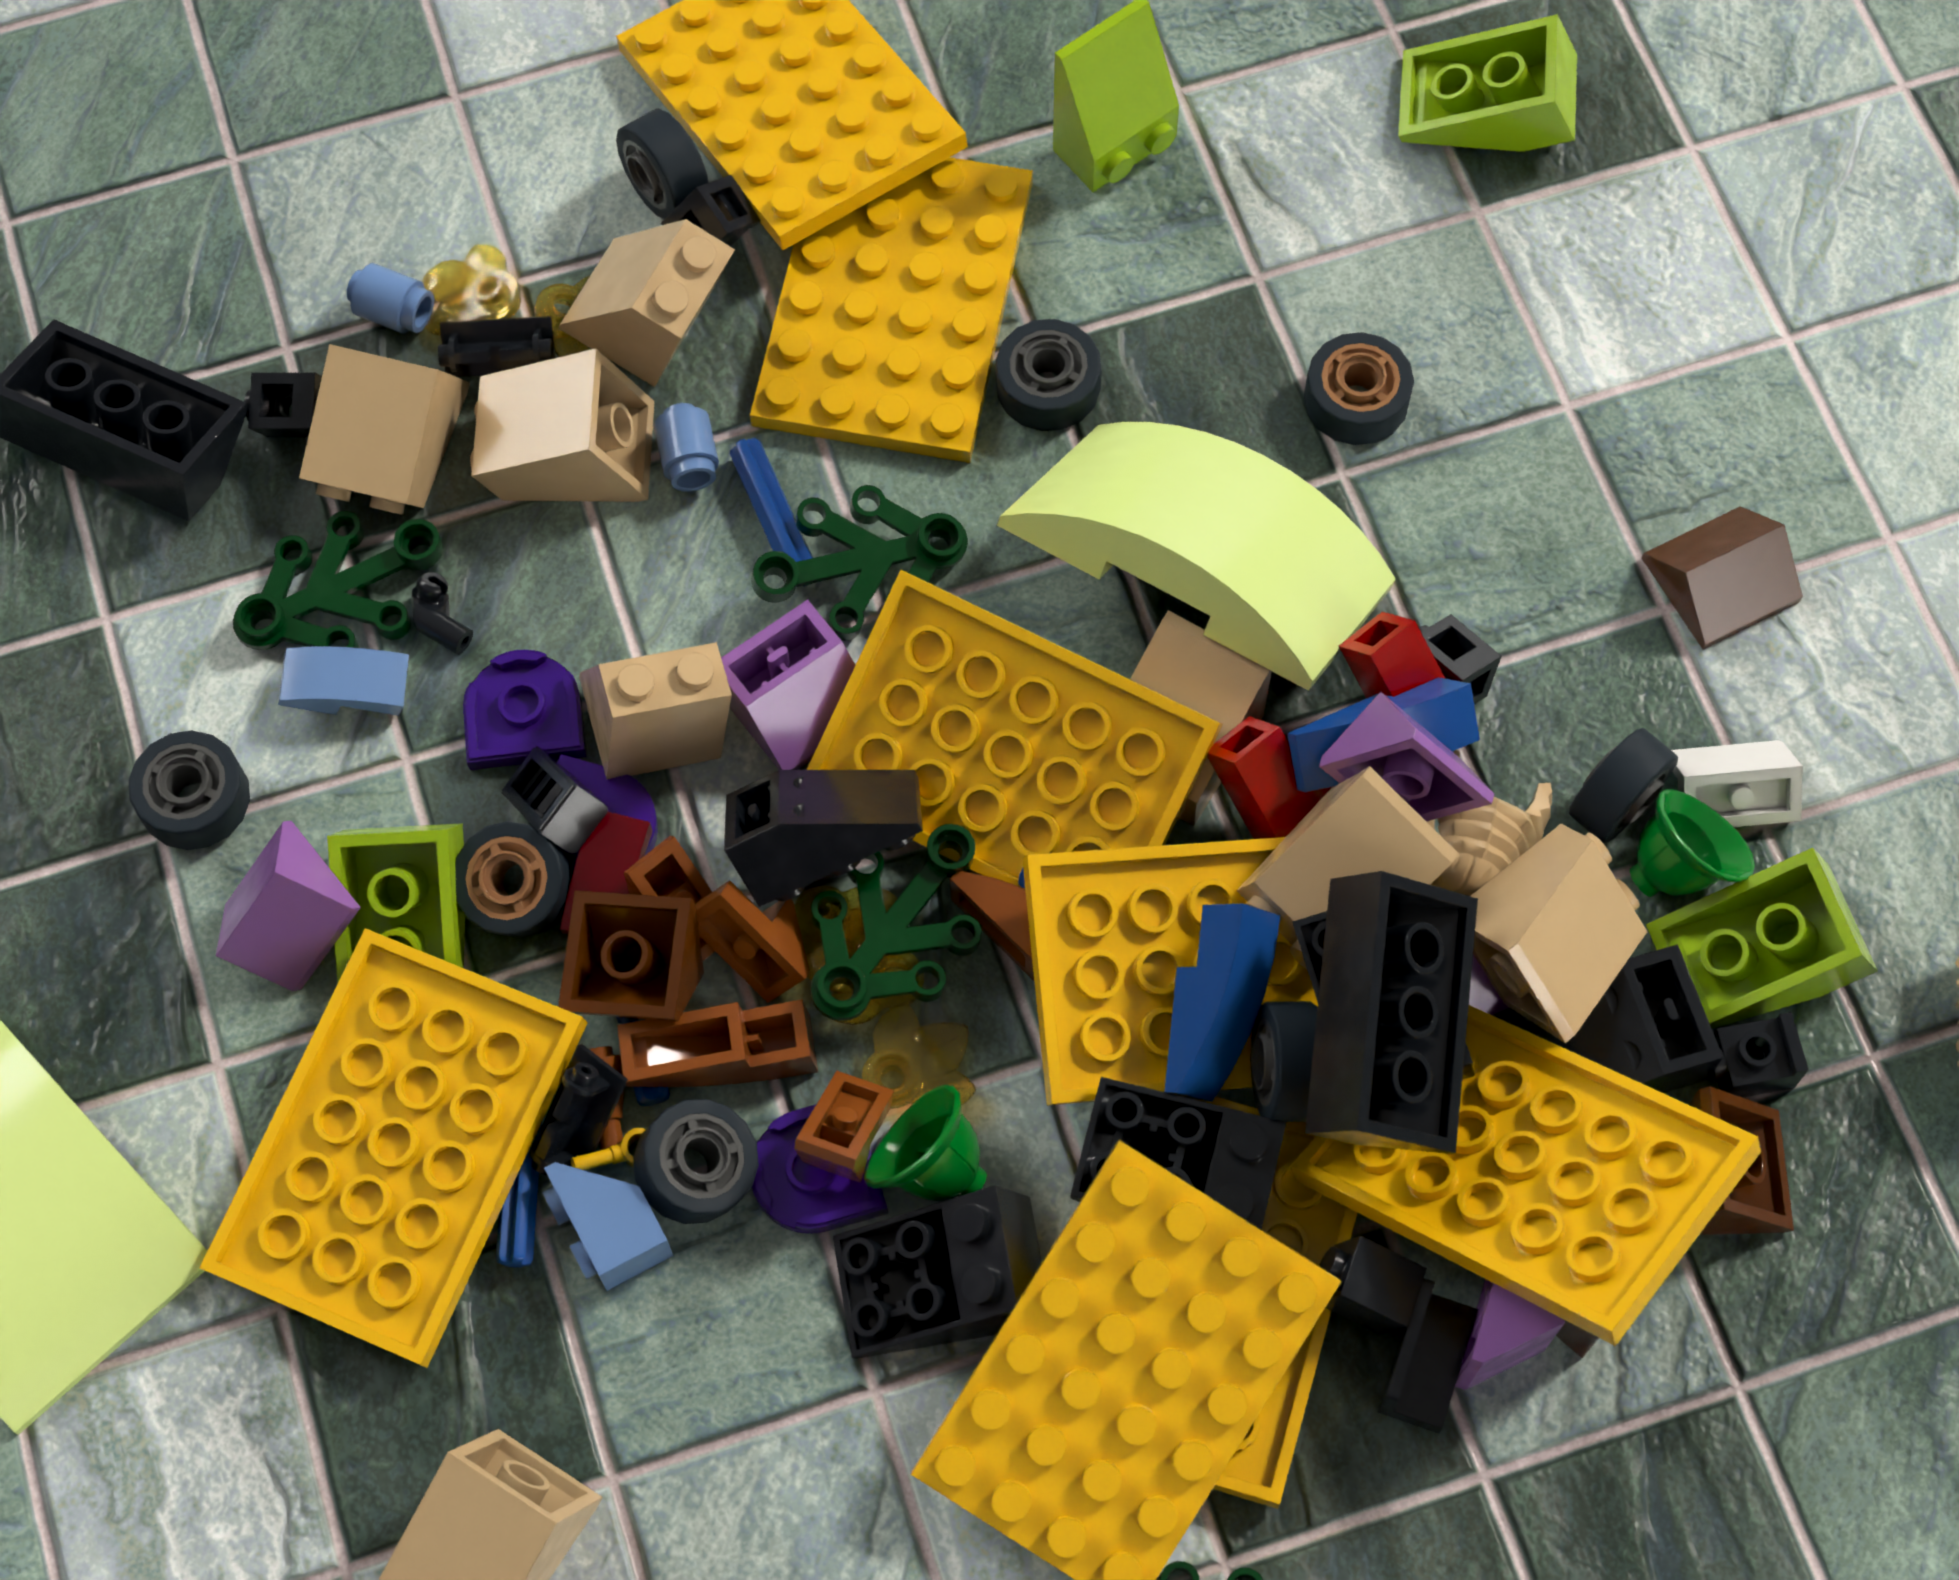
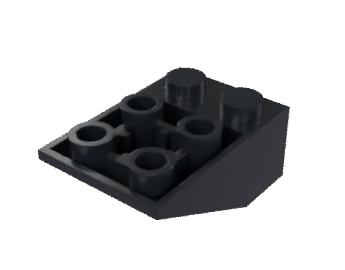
(816, 825)
(1645, 1025)
(1204, 1144)
(937, 1272)

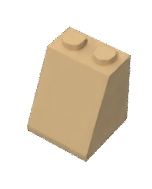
(647, 295)
(380, 428)
(563, 432)
(1206, 679)
(658, 709)
(1349, 832)
(1556, 930)
(493, 1516)

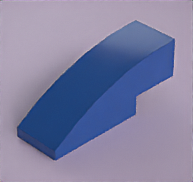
(1438, 705)
(1219, 998)

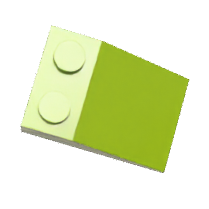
(1492, 89)
(1113, 97)
(403, 887)
(1768, 940)

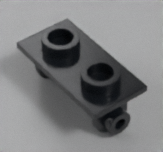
(494, 344)
(578, 1111)

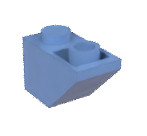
(612, 1221)

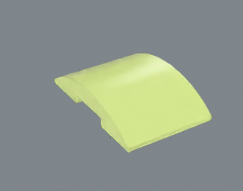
(1216, 531)
(80, 1242)

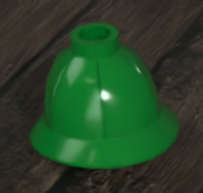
(1688, 848)
(929, 1150)

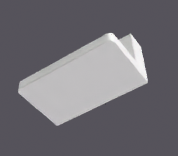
(1744, 781)

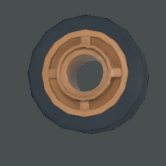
(1363, 362)
(481, 874)

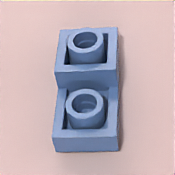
(343, 676)

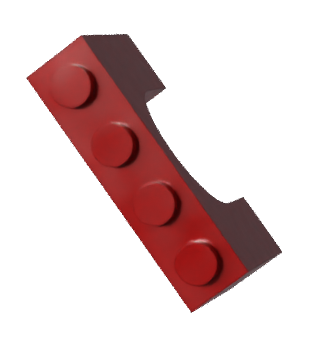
(1256, 756)

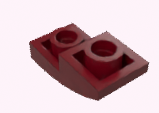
(605, 857)

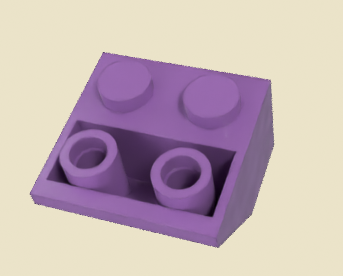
(788, 684)

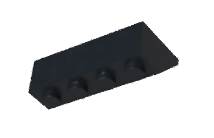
(119, 419)
(1392, 1014)

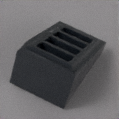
(554, 801)

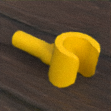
(614, 1154)

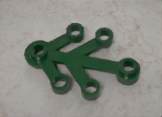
(867, 553)
(332, 590)
(889, 932)

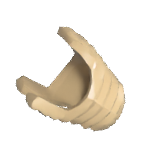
(1490, 839)

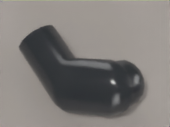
(432, 614)

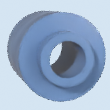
(390, 299)
(686, 447)

